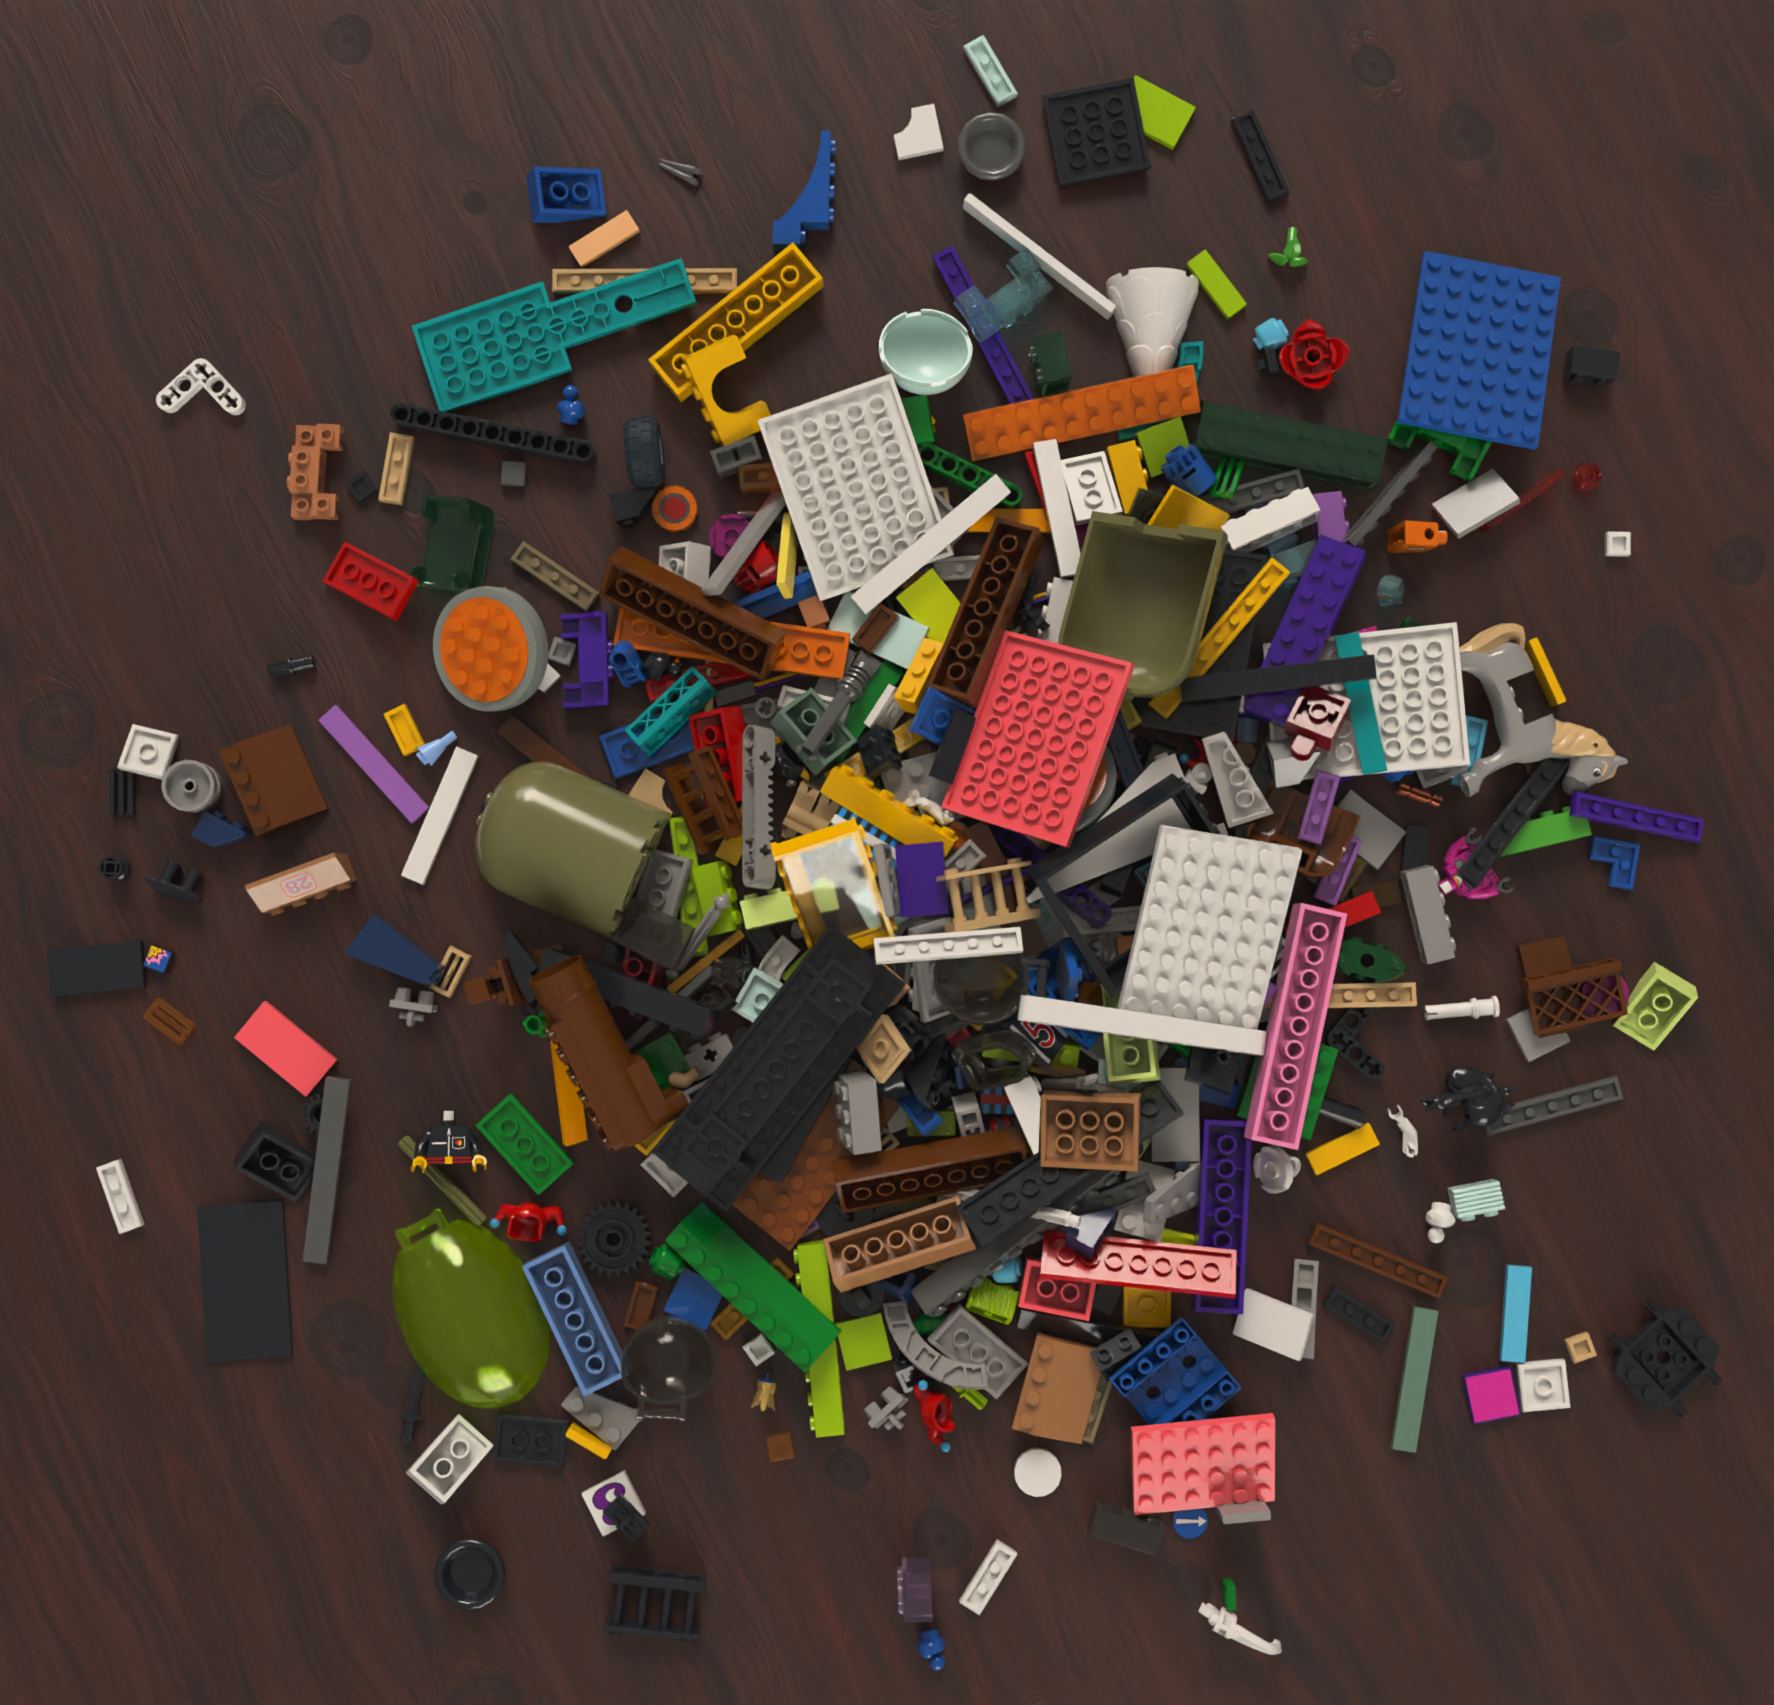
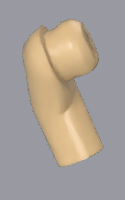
(684, 1080)

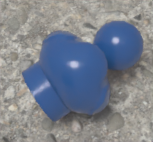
(570, 411)
(930, 1647)

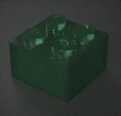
(1050, 363)

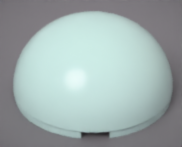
(925, 351)

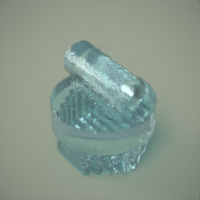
(1390, 590)

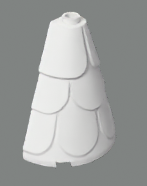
(1152, 314)

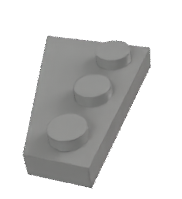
(1174, 1198)
(603, 1416)

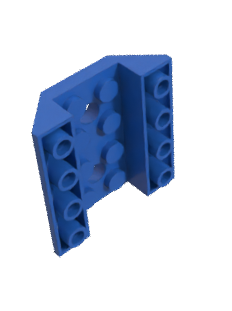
(1183, 1391)

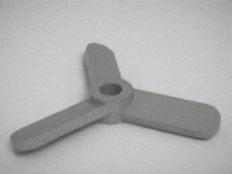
(1082, 1083)

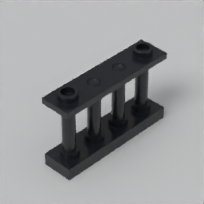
(645, 1580)

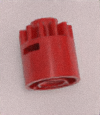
(758, 569)

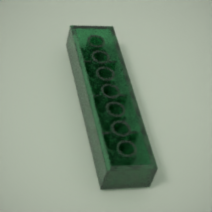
(1290, 445)

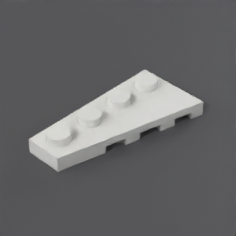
(1235, 787)

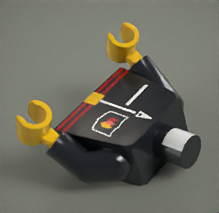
(448, 1144)

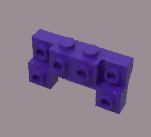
(594, 664)

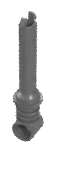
(848, 690)

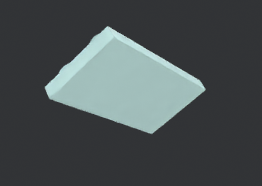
(897, 646)

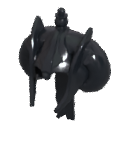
(1475, 1089)

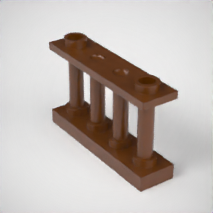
(717, 793)

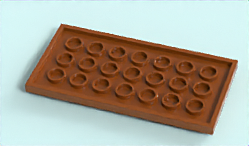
(791, 1206)

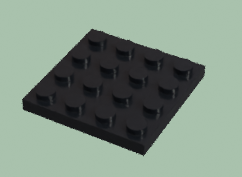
(1096, 132)

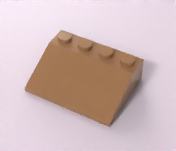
(1090, 1130)
(1057, 1389)

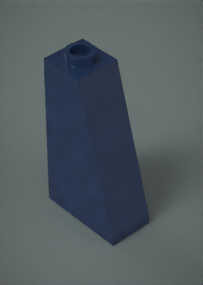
(391, 950)

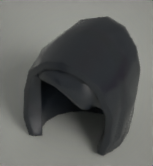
(895, 1086)

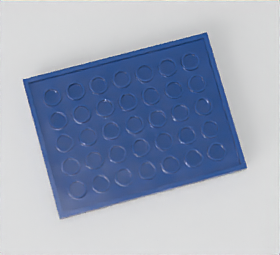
(1479, 350)

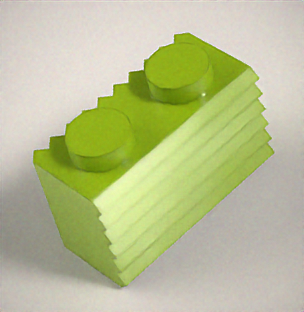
(992, 1301)

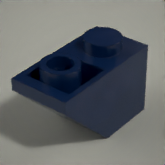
(218, 831)

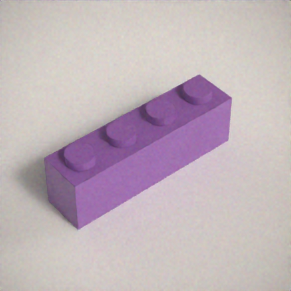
(1332, 518)

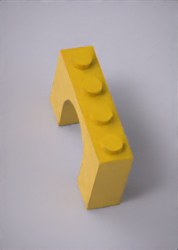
(702, 368)

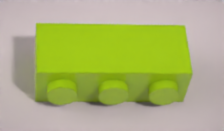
(714, 881)

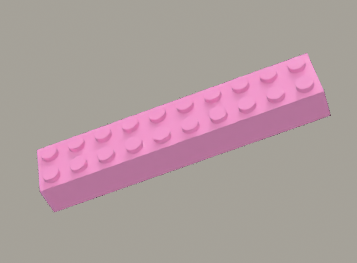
(1295, 1025)

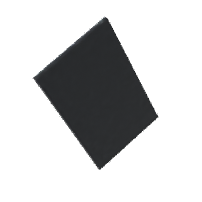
(245, 1281)

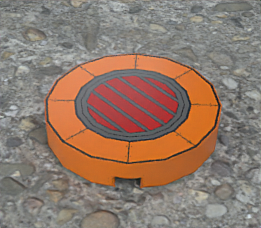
(674, 508)

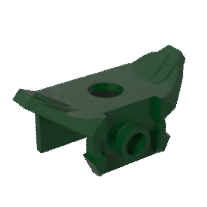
(1385, 965)

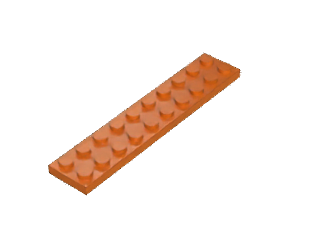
(1082, 412)
(803, 650)

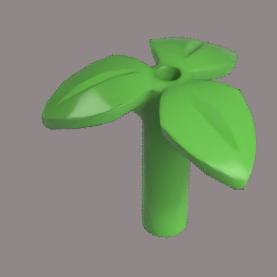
(1291, 251)

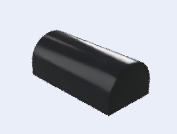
(1342, 1112)

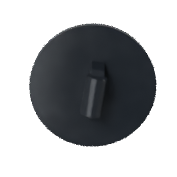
(834, 1222)

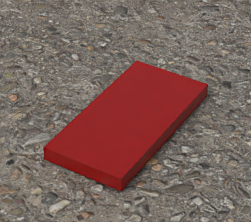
(370, 581)

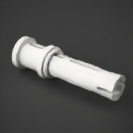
(1472, 1008)

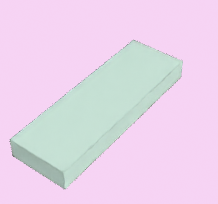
(990, 71)

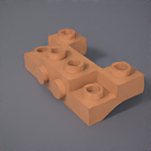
(309, 471)

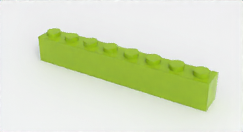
(824, 1373)

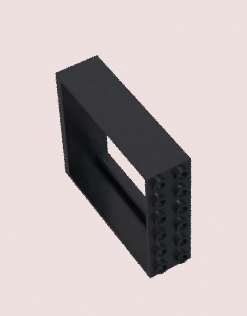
(1113, 973)

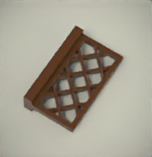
(1569, 976)

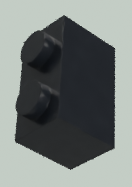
(1591, 366)

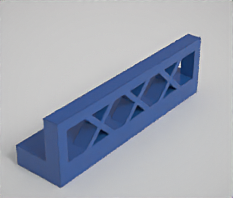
(771, 602)

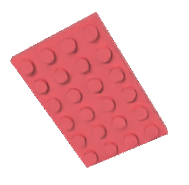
(1202, 1463)

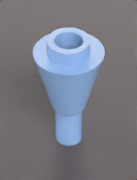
(431, 751)

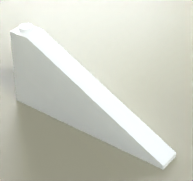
(1131, 843)

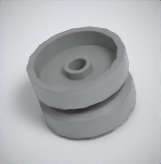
(206, 790)

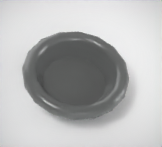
(991, 146)

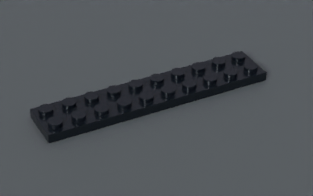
(1032, 1187)

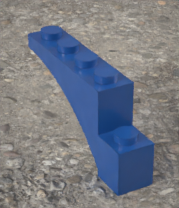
(813, 206)

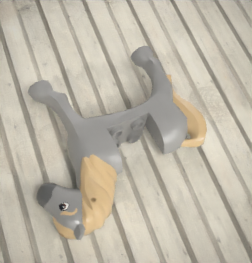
(1494, 663)

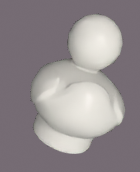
(1439, 1217)

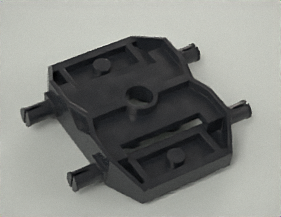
(1678, 1371)

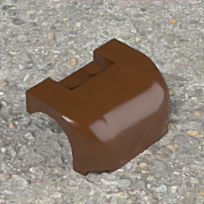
(1285, 824)

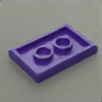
(917, 884)

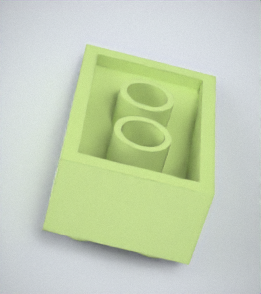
(1656, 1006)

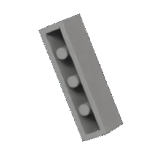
(1427, 914)

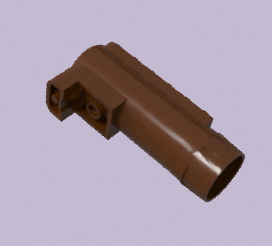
(610, 1079)

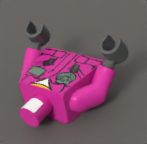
(1454, 858)

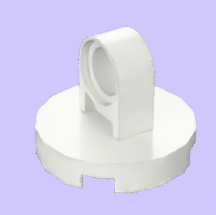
(1275, 1168)

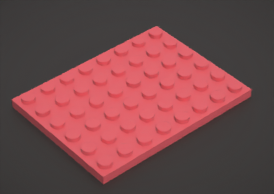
(1038, 737)

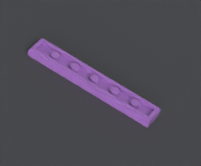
(374, 764)

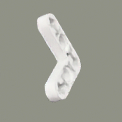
(199, 381)

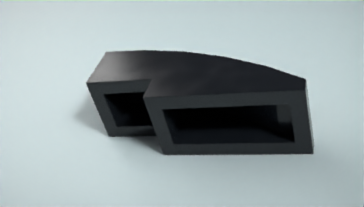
(521, 963)

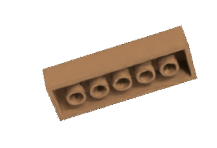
(898, 1244)

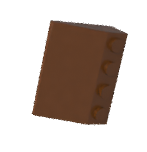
(273, 780)

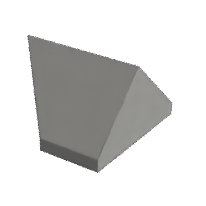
(1285, 768)

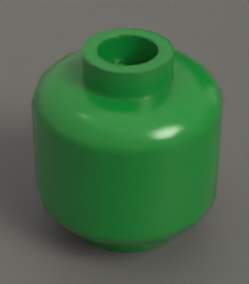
(666, 1262)

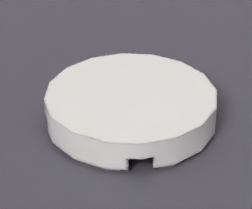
(1037, 1472)

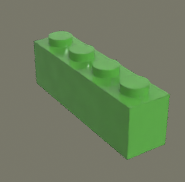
(1548, 830)

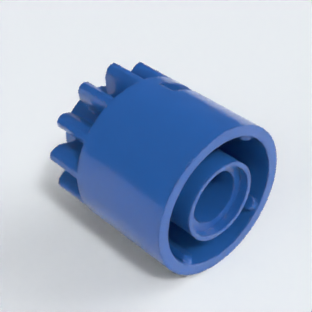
(1188, 470)

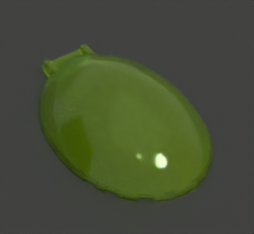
(469, 1313)

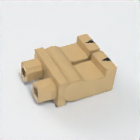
(801, 815)

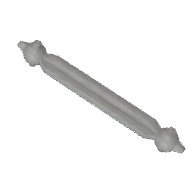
(699, 935)

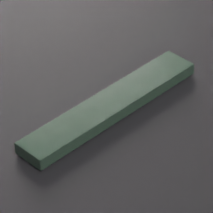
(1414, 1379)

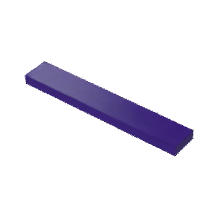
(1636, 817)

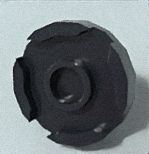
(862, 1300)

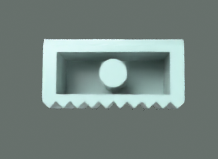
(1476, 1199)

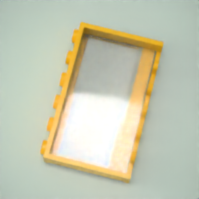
(834, 884)

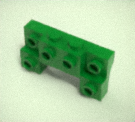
(1467, 450)

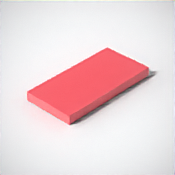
(286, 1048)

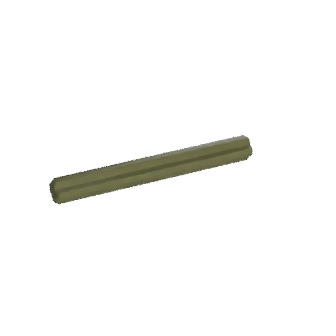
(452, 1191)

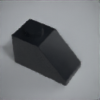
(631, 504)

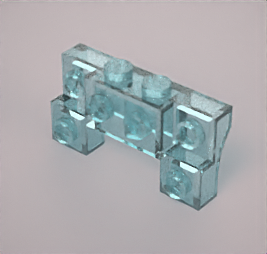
(1009, 302)

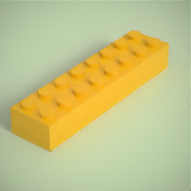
(745, 312)

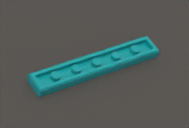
(1362, 711)

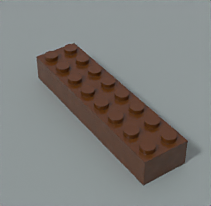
(986, 610)
(690, 615)
(927, 1169)

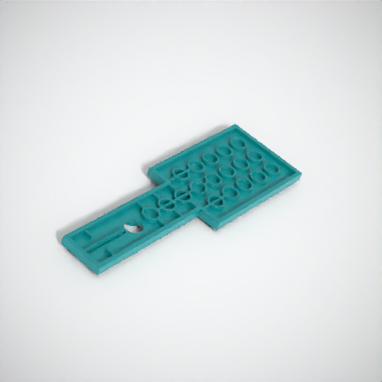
(525, 336)

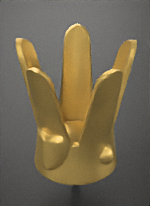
(765, 1394)

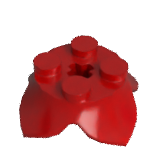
(1329, 355)

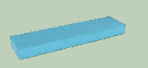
(1515, 1313)

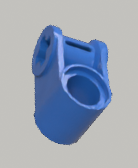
(629, 667)

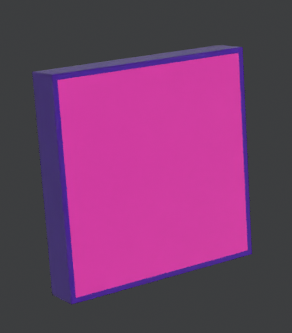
(1491, 1395)

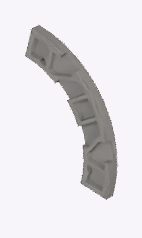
(927, 1359)

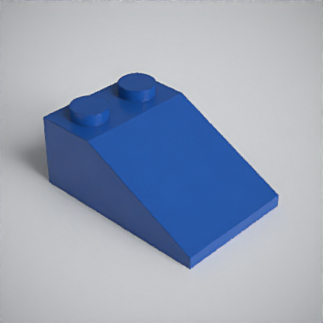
(565, 194)

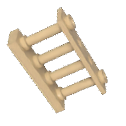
(981, 918)

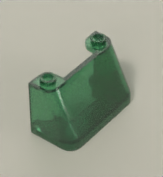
(455, 544)

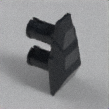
(166, 889)

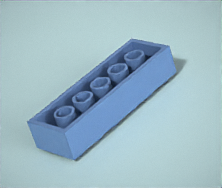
(575, 1317)

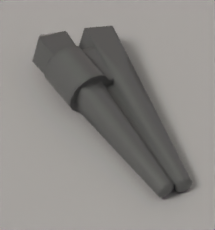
(684, 172)

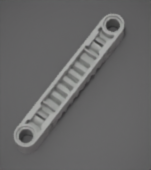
(757, 868)

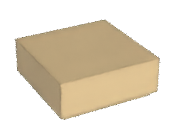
(1580, 1347)

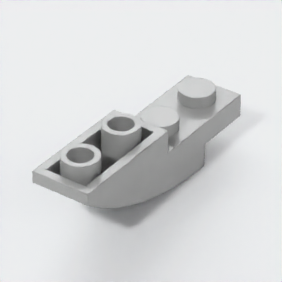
(1305, 1296)

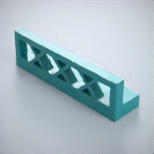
(673, 714)

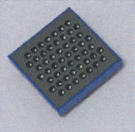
(1067, 972)

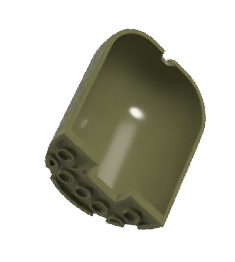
(1143, 597)
(566, 844)

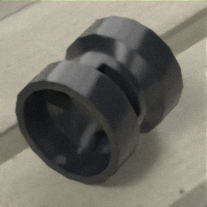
(119, 870)

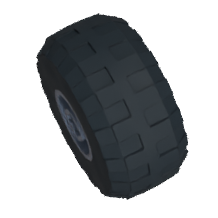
(644, 452)

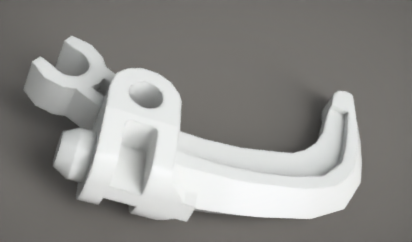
(1225, 1624)

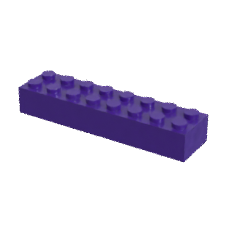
(1308, 621)
(1223, 1202)

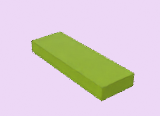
(1216, 284)

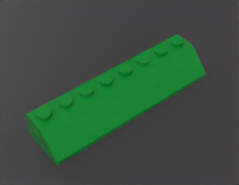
(753, 1286)

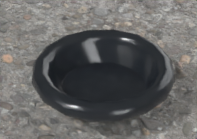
(470, 1573)

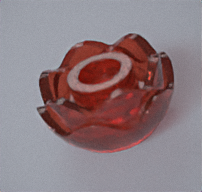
(1593, 473)

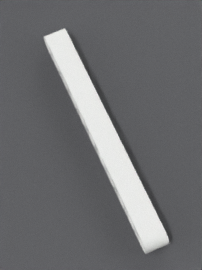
(1141, 1025)

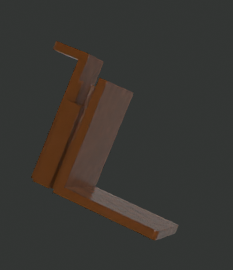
(486, 987)

